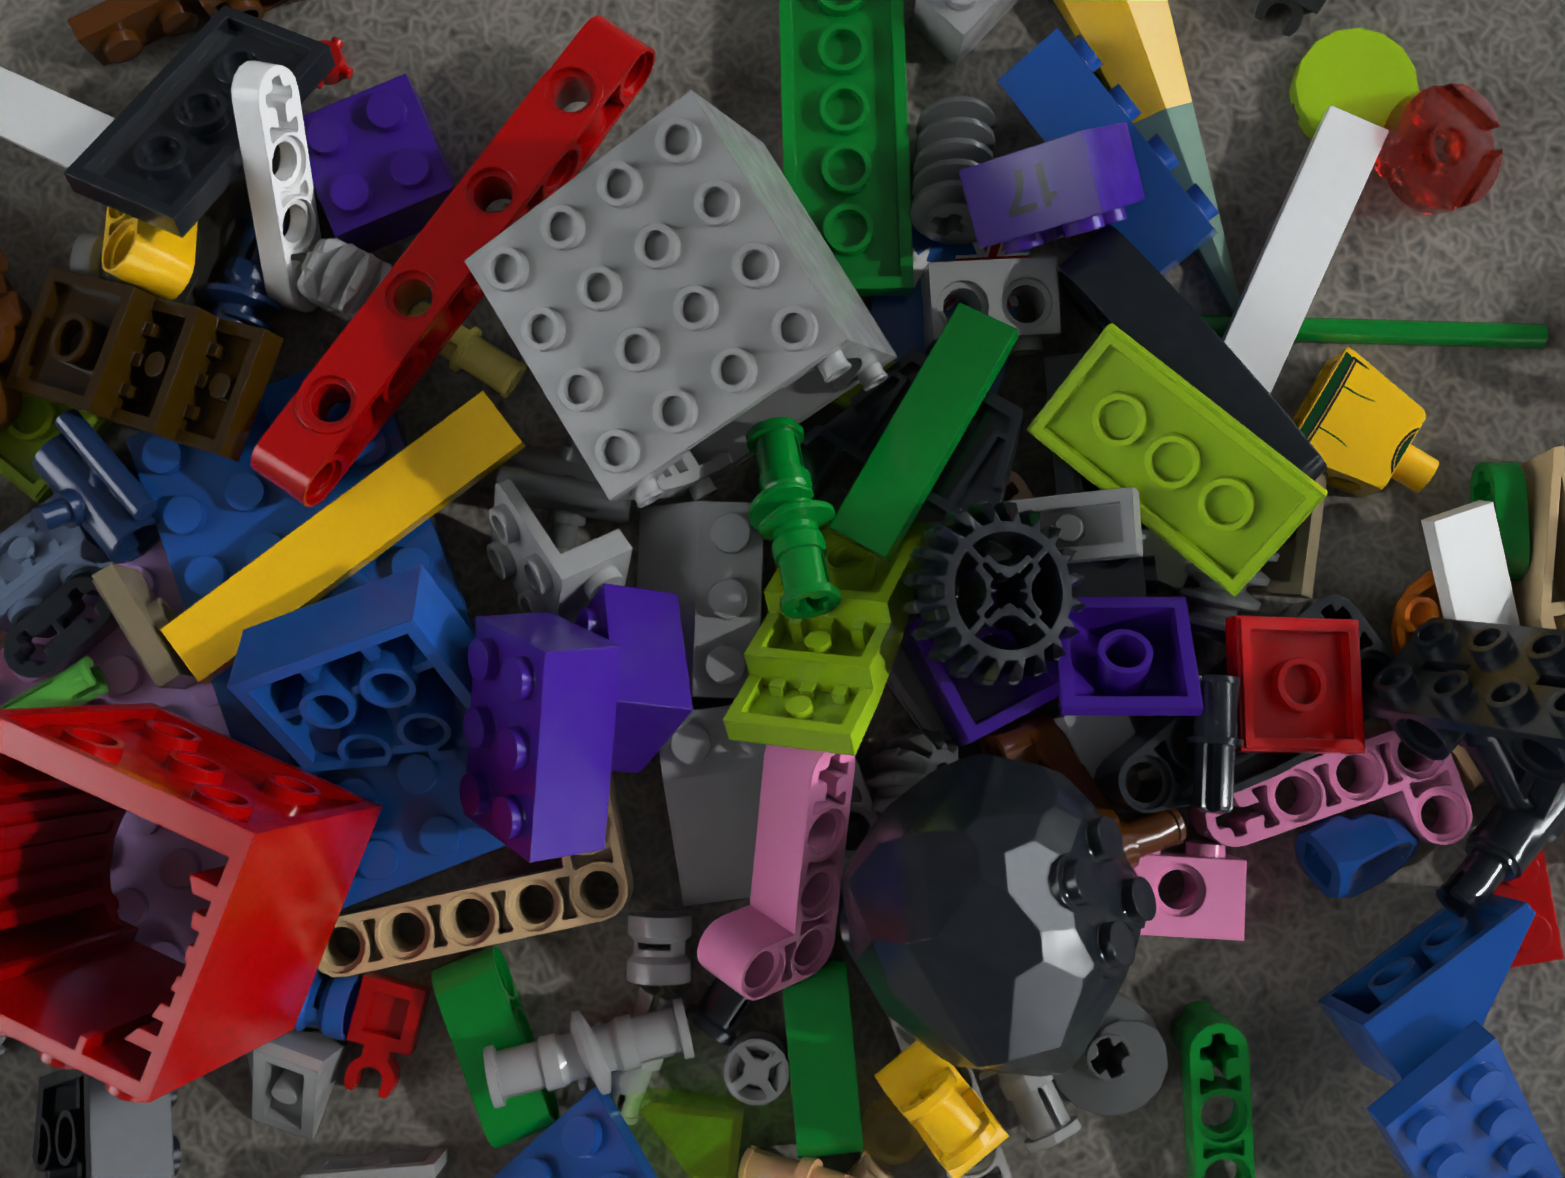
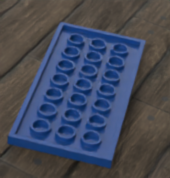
(224, 517)

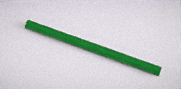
(1410, 332)

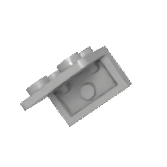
(537, 569)

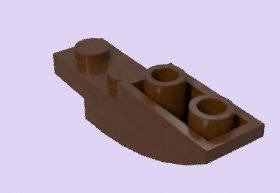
(121, 28)

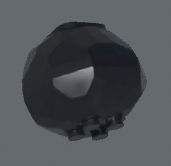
(995, 915)

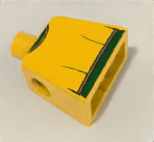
(1363, 428)

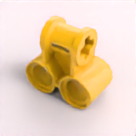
(941, 1108)

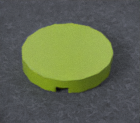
(1353, 72)

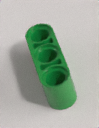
(482, 1011)
(823, 1063)

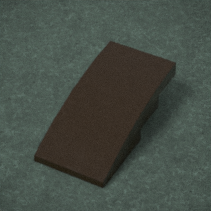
(145, 362)

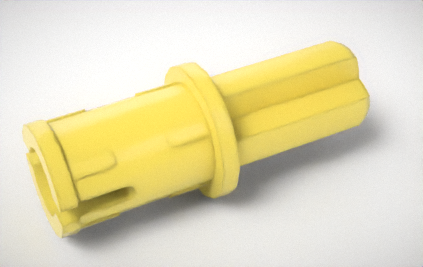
(480, 358)

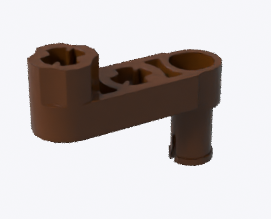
(1042, 743)

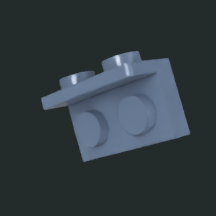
(40, 563)

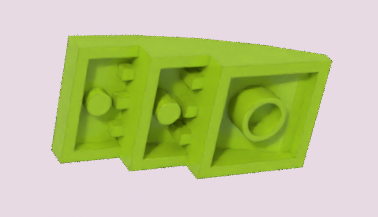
(824, 675)

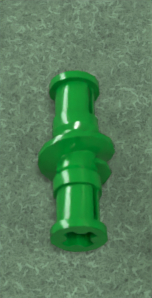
(791, 518)

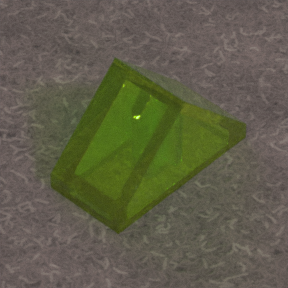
(697, 1129)

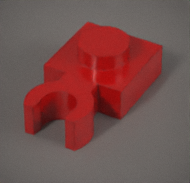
(387, 1022)

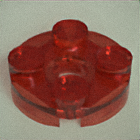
(1410, 156)

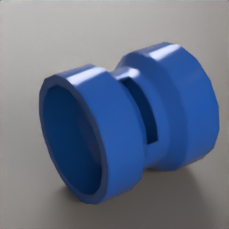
(330, 1005)

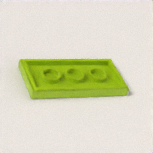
(1197, 469)

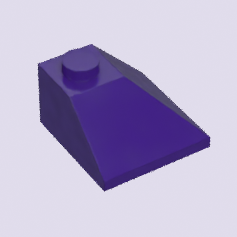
(1130, 659)

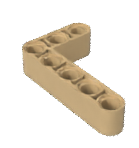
(504, 897)

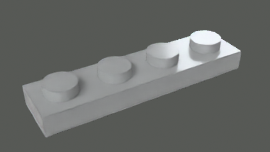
(1092, 523)

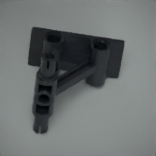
(1503, 702)

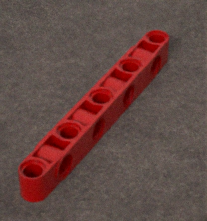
(383, 348)

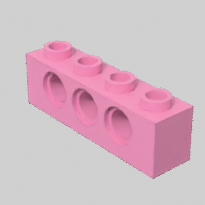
(1212, 893)

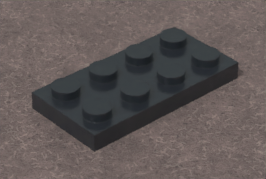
(179, 135)

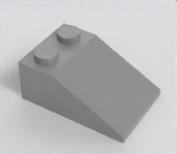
(712, 806)

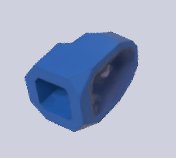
(1354, 852)

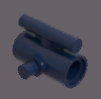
(94, 491)

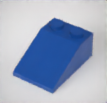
(1428, 986)

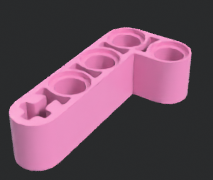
(1320, 795)
(794, 878)

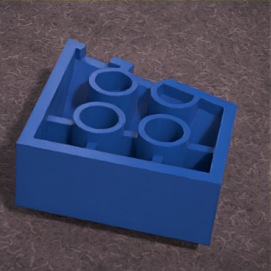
(361, 675)

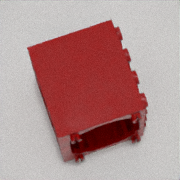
(73, 968)

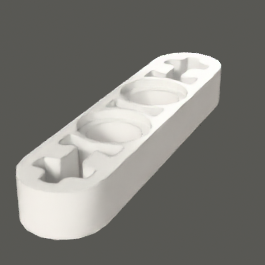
(267, 116)

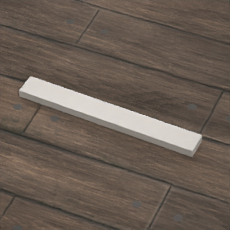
(1292, 267)

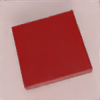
(1297, 684)

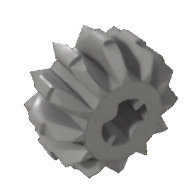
(340, 277)

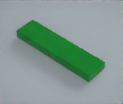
(924, 431)

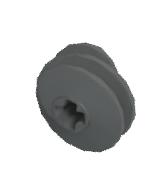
(1130, 1075)

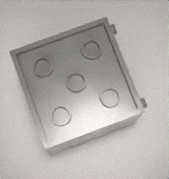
(678, 305)

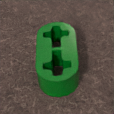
(1507, 488)

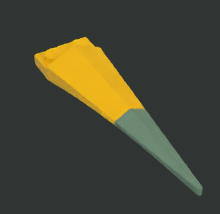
(1144, 57)

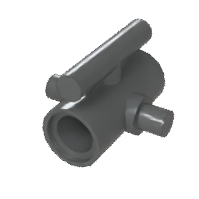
(565, 487)

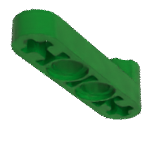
(1199, 1055)

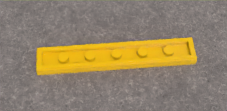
(345, 534)

